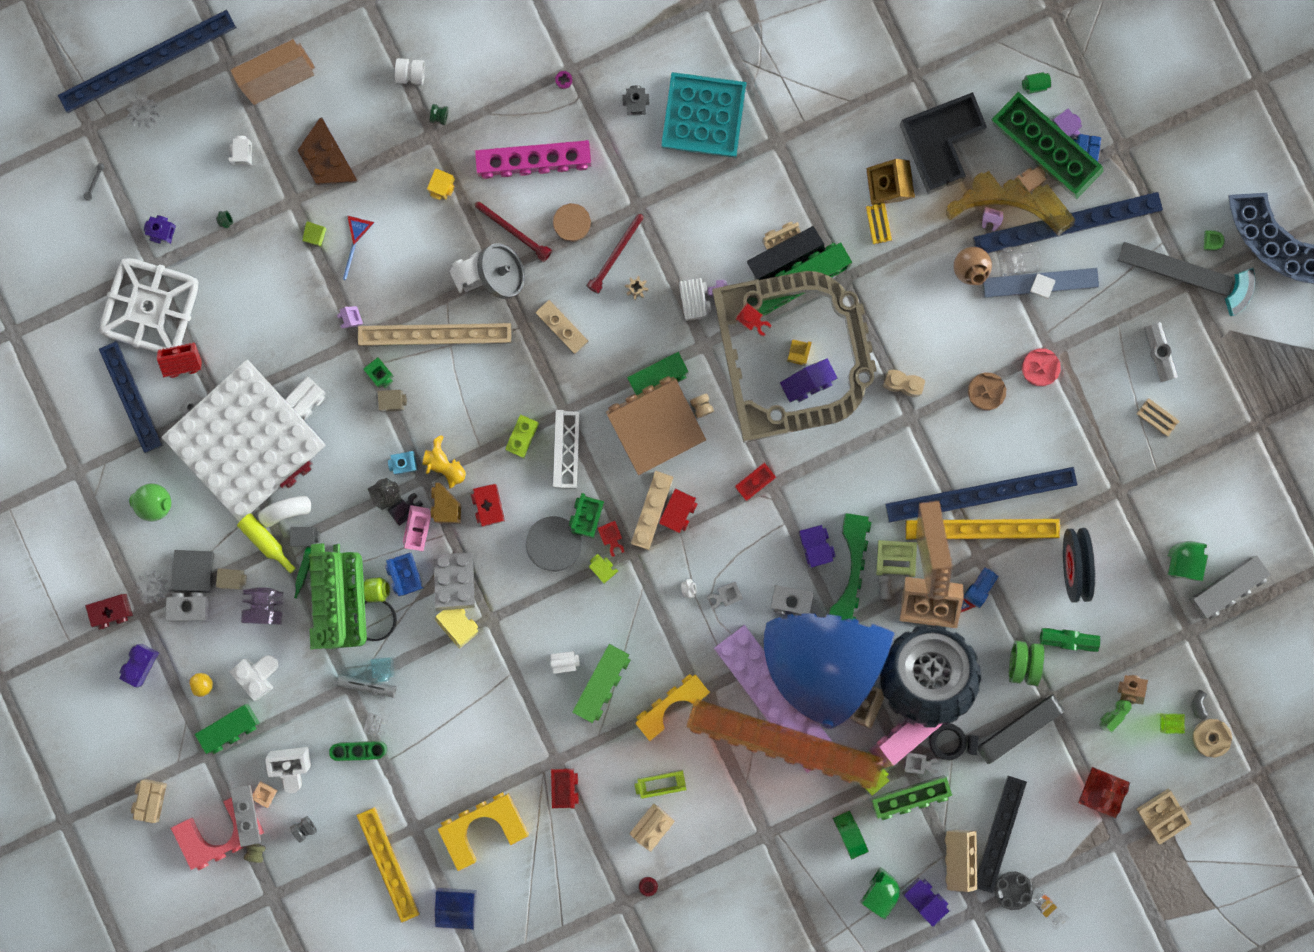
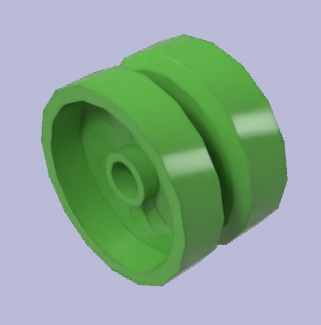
(1026, 663)

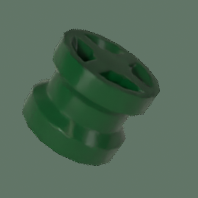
(439, 114)

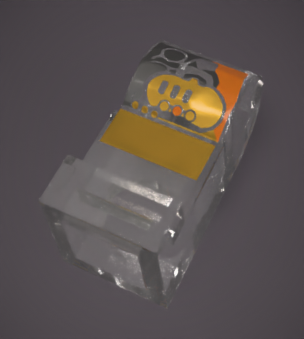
(1049, 910)

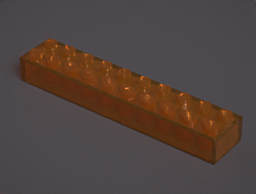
(785, 743)

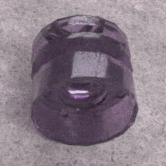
(262, 606)

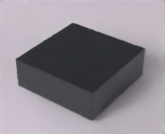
(972, 746)

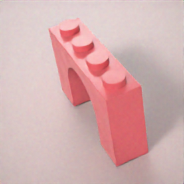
(197, 850)

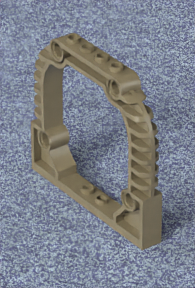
(757, 421)

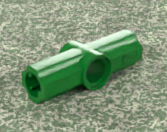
(1070, 639)

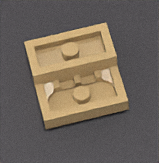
(1163, 816)

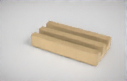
(1170, 426)

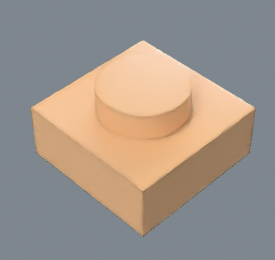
(264, 794)

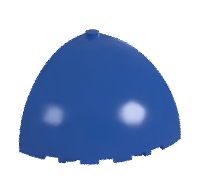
(825, 663)

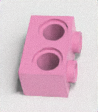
(416, 528)

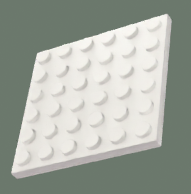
(243, 440)

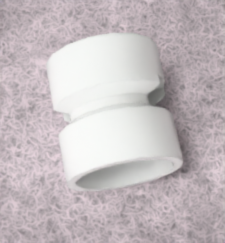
(409, 71)

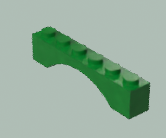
(854, 532)

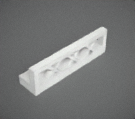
(558, 449)

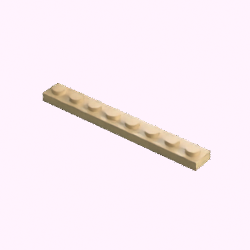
(434, 334)

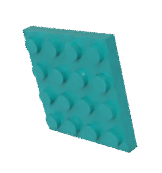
(703, 115)

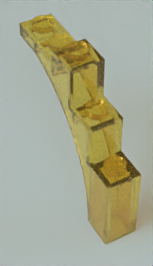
(1041, 202)

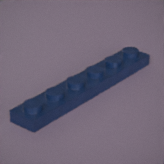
(130, 397)

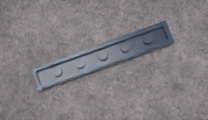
(1023, 283)

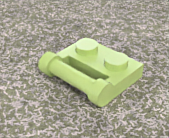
(896, 552)

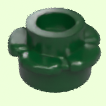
(224, 219)

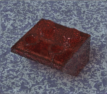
(1104, 792)

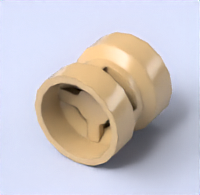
(703, 410)

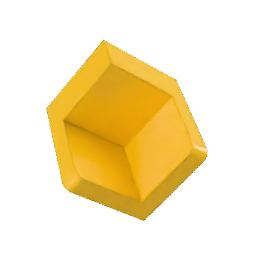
(799, 352)

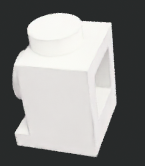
(241, 151)

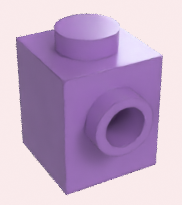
(1069, 123)

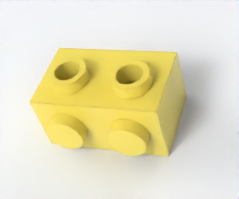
(457, 626)

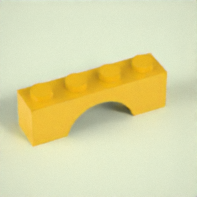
(652, 721)

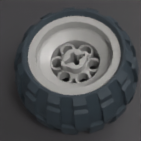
(946, 655)

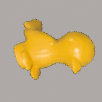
(438, 462)

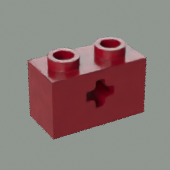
(97, 611)

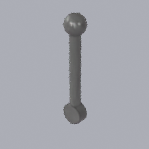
(88, 196)

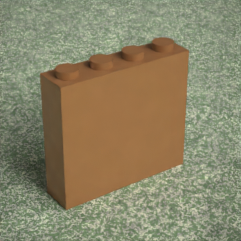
(273, 71)
(655, 425)
(933, 550)

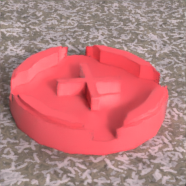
(1041, 367)

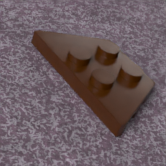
(324, 157)

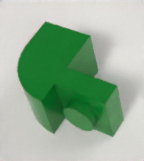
(850, 835)

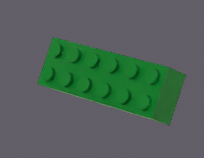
(1047, 145)
(830, 262)

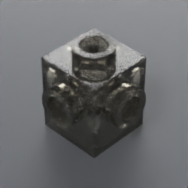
(384, 493)

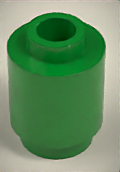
(1036, 82)

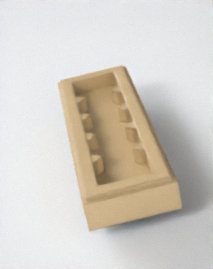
(561, 326)

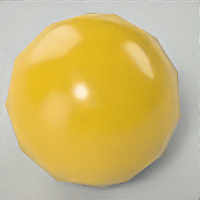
(201, 684)

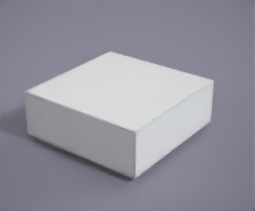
(1042, 286)

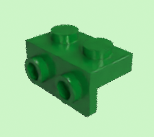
(586, 516)

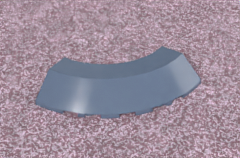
(1269, 240)

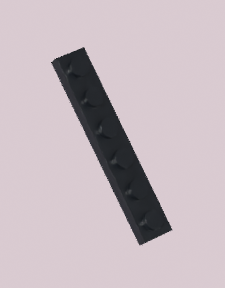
(1000, 833)

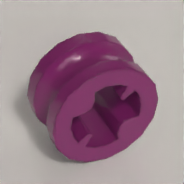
(560, 75)

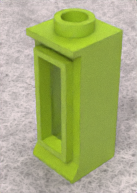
(640, 787)

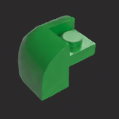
(1188, 560)
(882, 894)

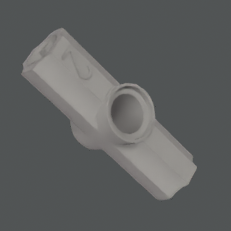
(1157, 339)

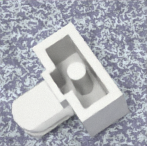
(253, 676)
(289, 765)

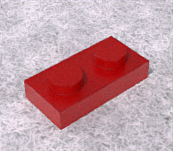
(755, 481)

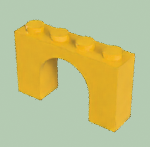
(455, 832)

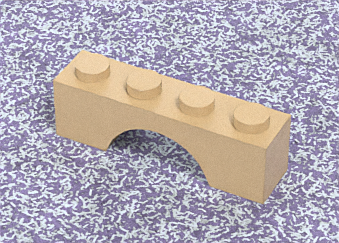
(652, 510)

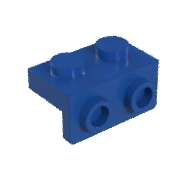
(404, 574)

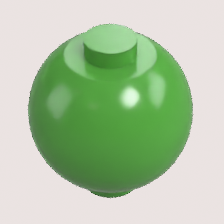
(150, 502)

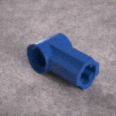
(978, 592)

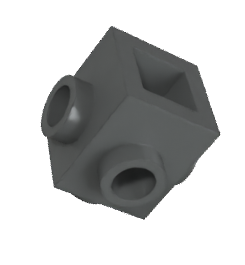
(635, 107)

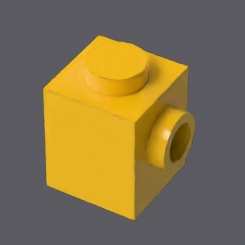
(441, 185)

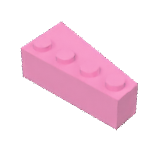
(900, 742)

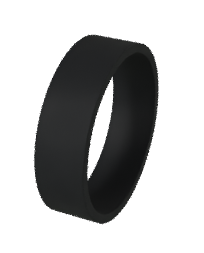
(393, 626)

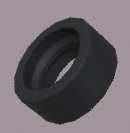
(955, 754)

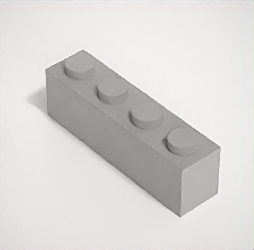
(1229, 587)

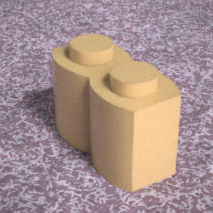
(899, 381)

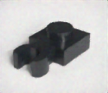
(400, 510)

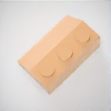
(921, 610)

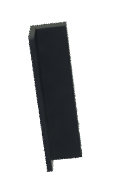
(786, 254)

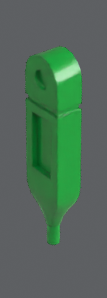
(303, 571)

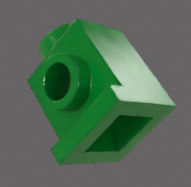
(374, 368)

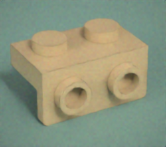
(773, 238)

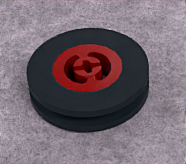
(1078, 565)

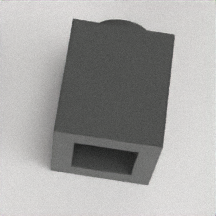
(304, 536)

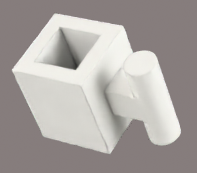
(564, 662)

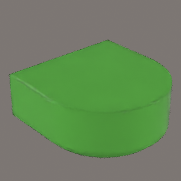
(1213, 240)

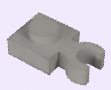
(727, 594)
(917, 763)

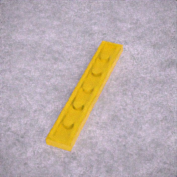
(388, 864)

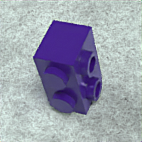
(138, 665)

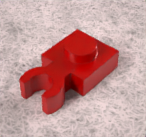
(751, 318)
(610, 535)

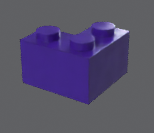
(808, 381)
(816, 547)
(928, 904)

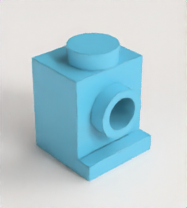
(409, 466)

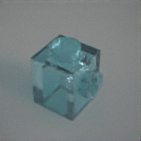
(382, 668)

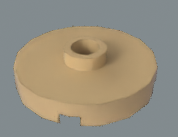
(1221, 741)

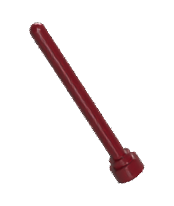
(542, 252)
(596, 283)

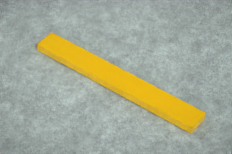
(994, 529)

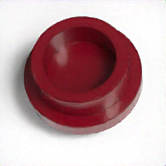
(648, 886)

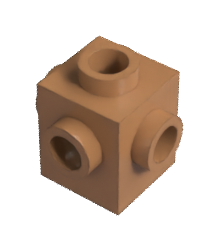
(1133, 689)

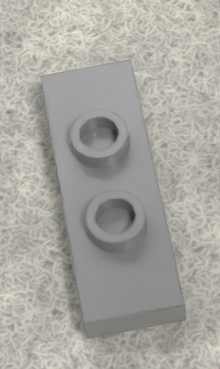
(245, 815)

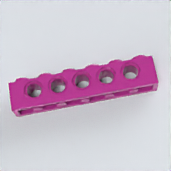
(524, 153)

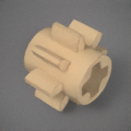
(640, 291)

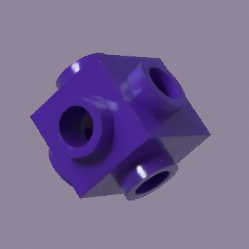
(159, 229)

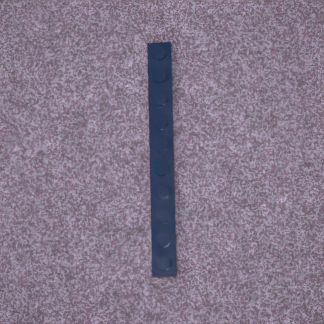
(147, 61)
(1084, 220)
(985, 493)

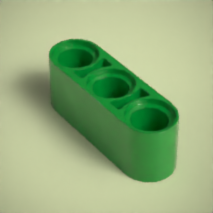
(349, 755)

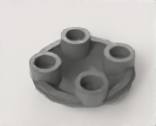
(1013, 890)

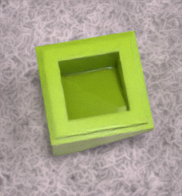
(314, 234)

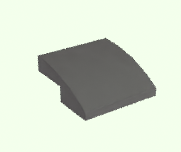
(192, 571)

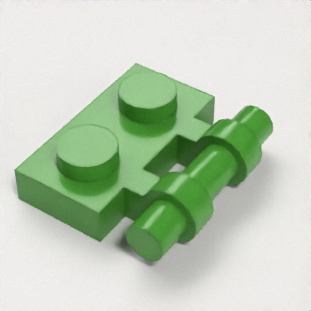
(1111, 720)

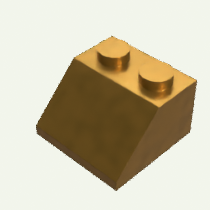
(890, 182)

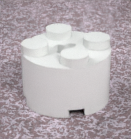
(466, 273)

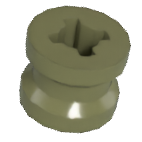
(254, 853)

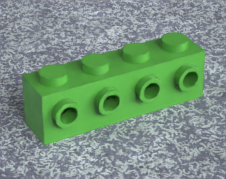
(601, 682)
(912, 796)

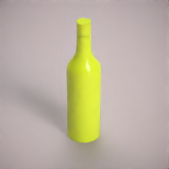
(264, 541)

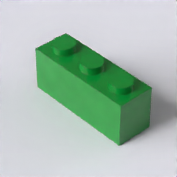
(669, 366)
(227, 729)

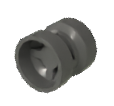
(303, 829)

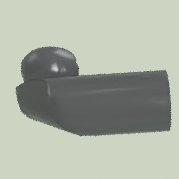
(1197, 705)

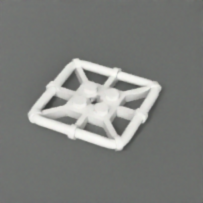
(142, 295)

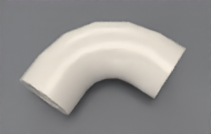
(284, 509)

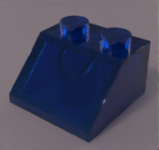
(455, 908)

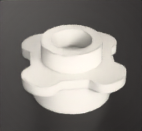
(688, 588)

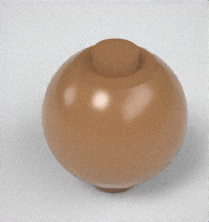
(972, 266)

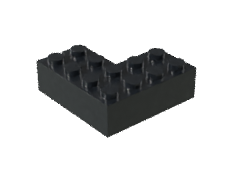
(932, 137)

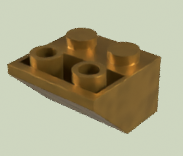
(446, 506)

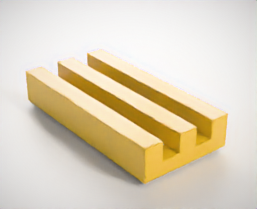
(871, 225)

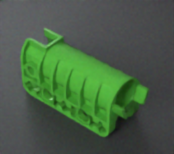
(334, 598)

